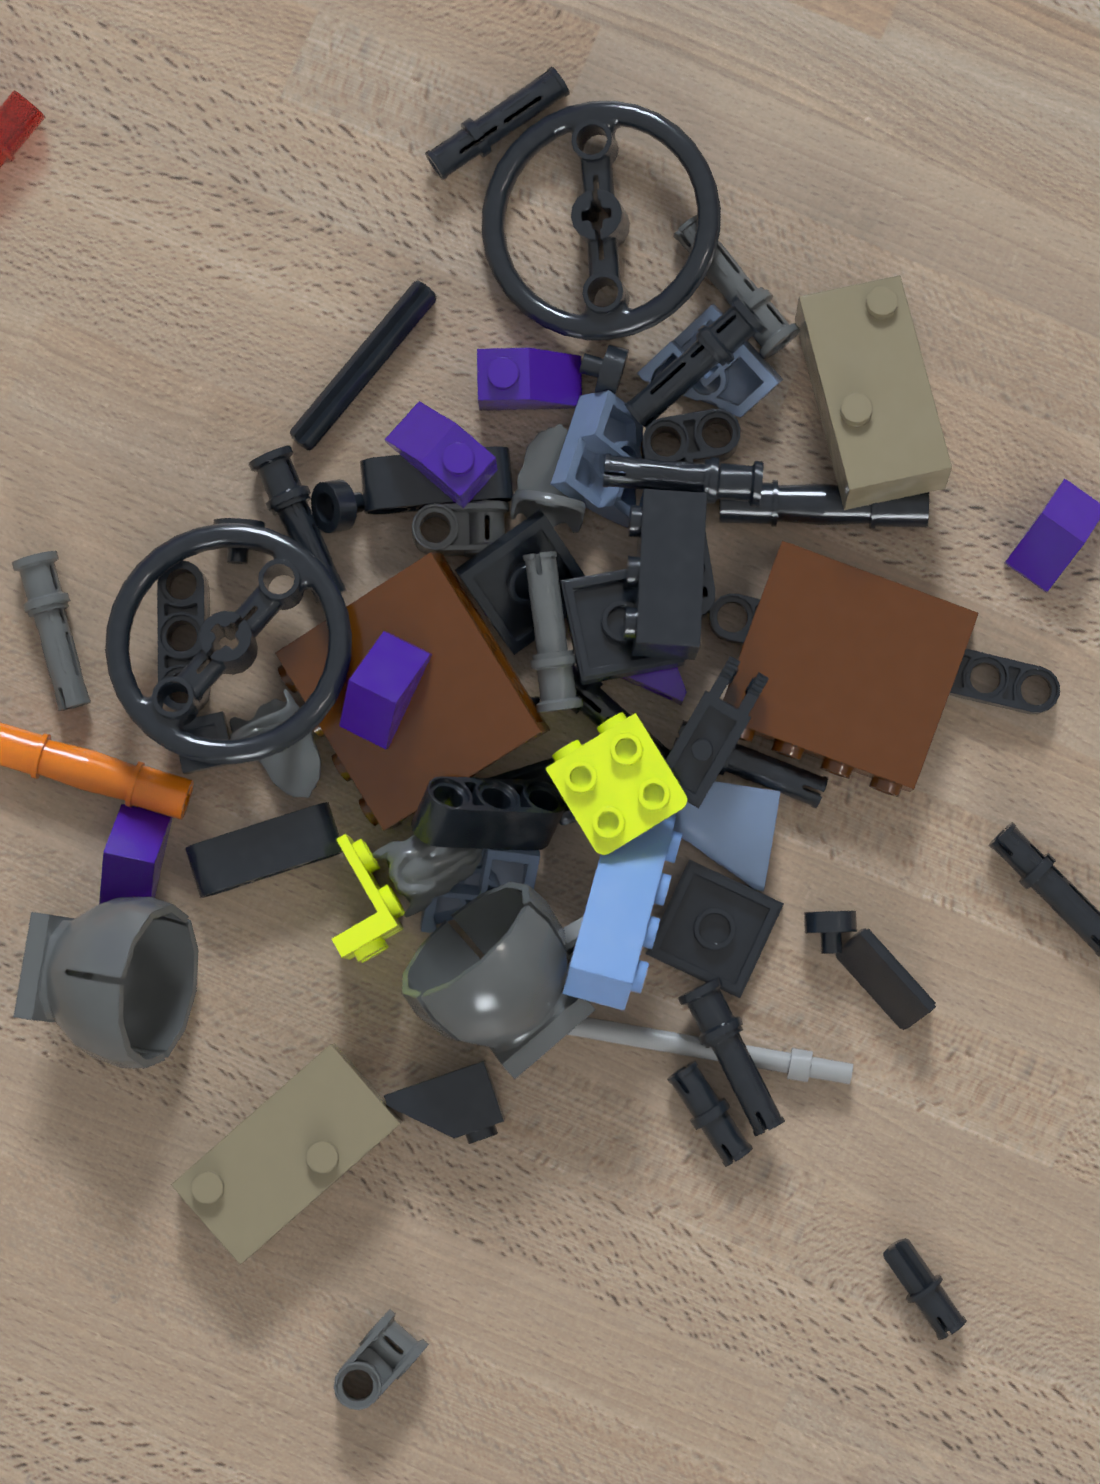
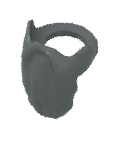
(535, 486)
(293, 769)
(426, 870)

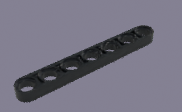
(1010, 671)

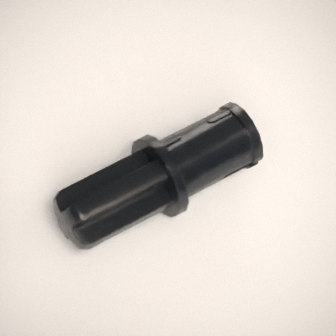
(924, 1288)

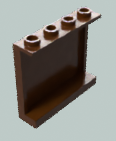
(850, 668)
(462, 712)

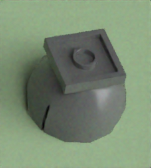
(113, 978)
(512, 993)

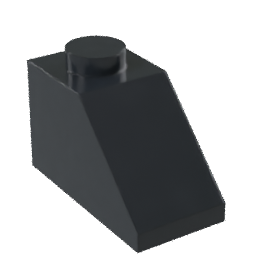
(453, 1103)

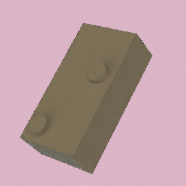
(872, 392)
(286, 1153)

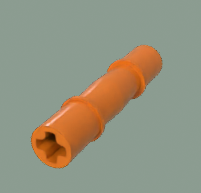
(94, 772)

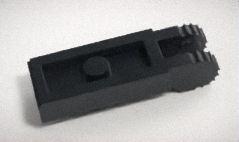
(711, 734)

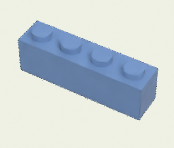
(619, 918)

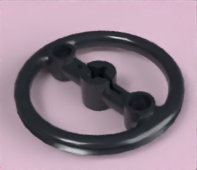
(584, 122)
(212, 660)

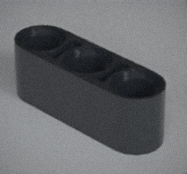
(396, 486)
(175, 613)
(488, 813)
(264, 849)

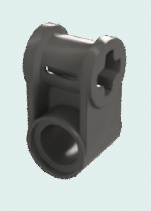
(465, 527)
(379, 1360)

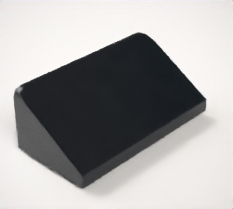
(885, 979)

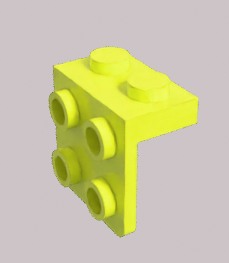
(616, 783)
(368, 937)

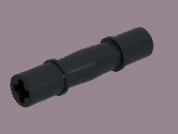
(823, 506)

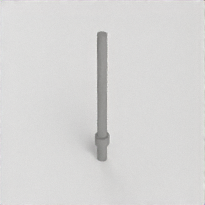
(797, 1064)

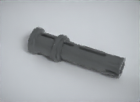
(731, 280)
(48, 606)
(553, 659)

